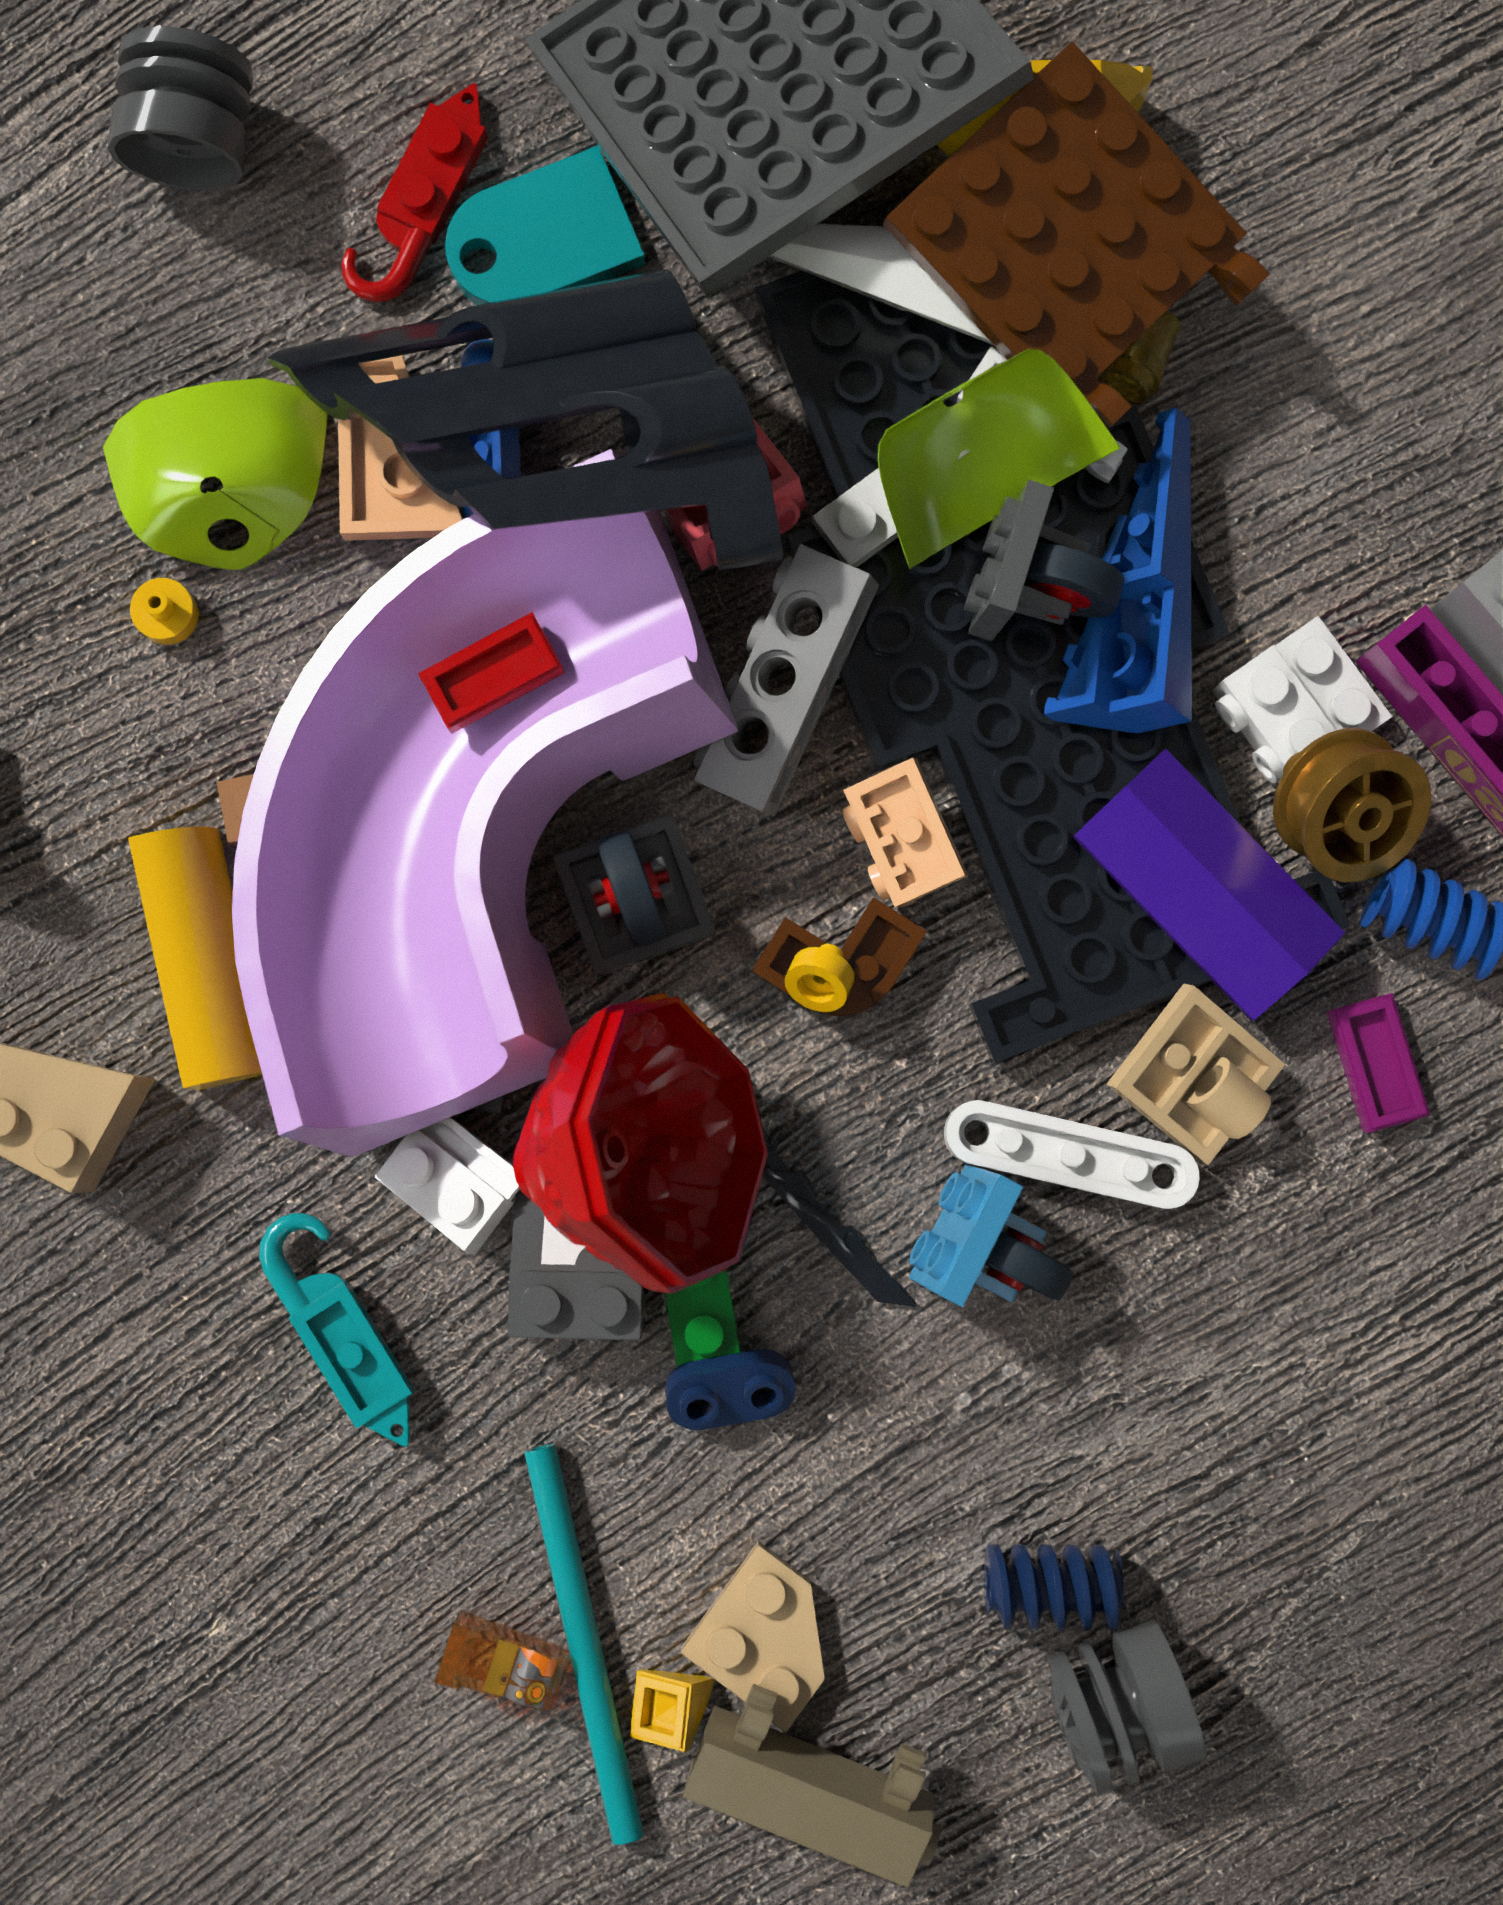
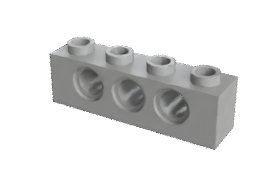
(801, 582)

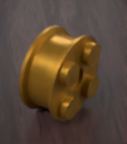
(1351, 804)

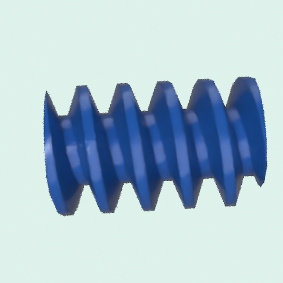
(1438, 913)

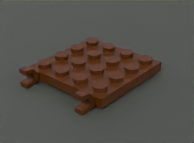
(1070, 227)

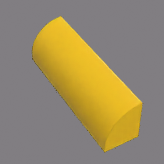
(192, 941)

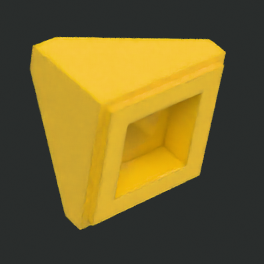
(669, 1707)

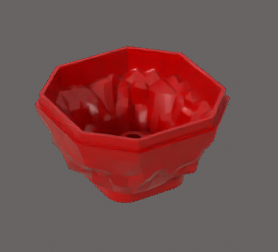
(646, 1144)

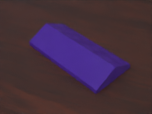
(1209, 885)

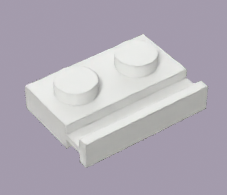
(452, 1181)

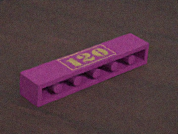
(1445, 704)

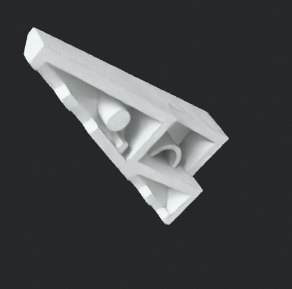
(875, 266)

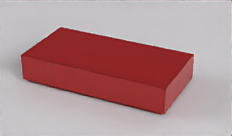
(491, 673)

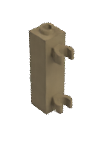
(813, 1794)

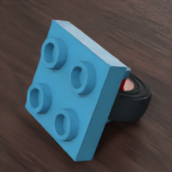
(971, 1236)

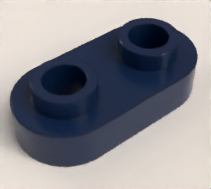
(729, 1388)

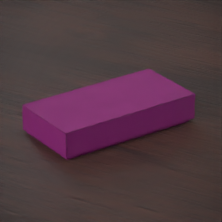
(1378, 1063)

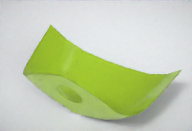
(1020, 426)
(250, 434)

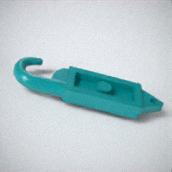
(339, 1335)

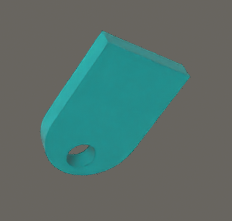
(547, 231)

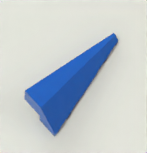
(1138, 662)

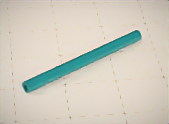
(584, 1644)

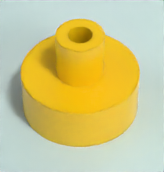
(164, 611)
(820, 978)

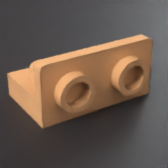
(903, 834)

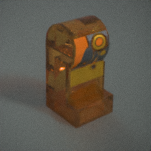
(502, 1662)

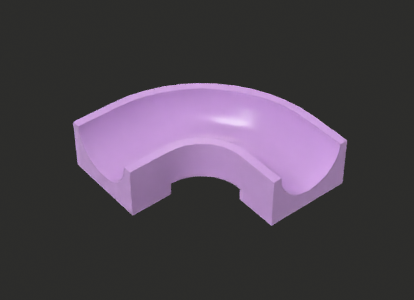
(395, 857)

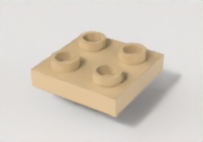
(1198, 1075)

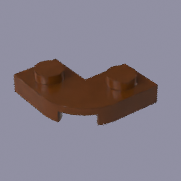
(875, 950)

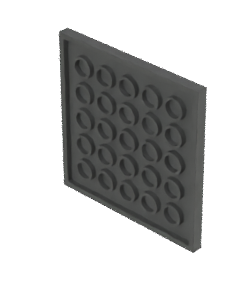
(769, 112)

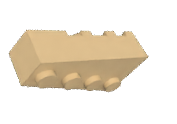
(64, 1115)

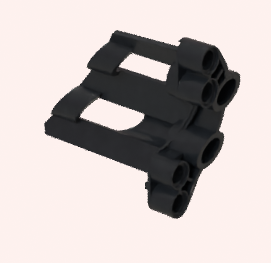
(557, 358)

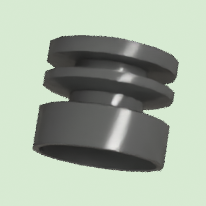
(180, 108)
(1126, 1708)

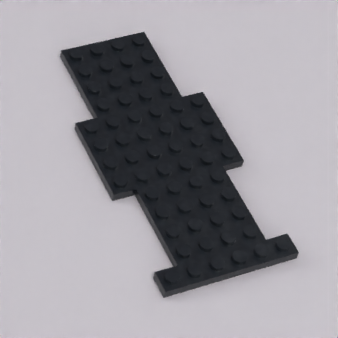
(982, 702)

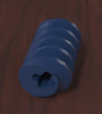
(1053, 1585)

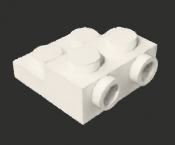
(1296, 696)

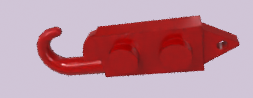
(423, 192)

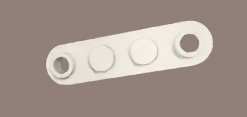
(1072, 1154)

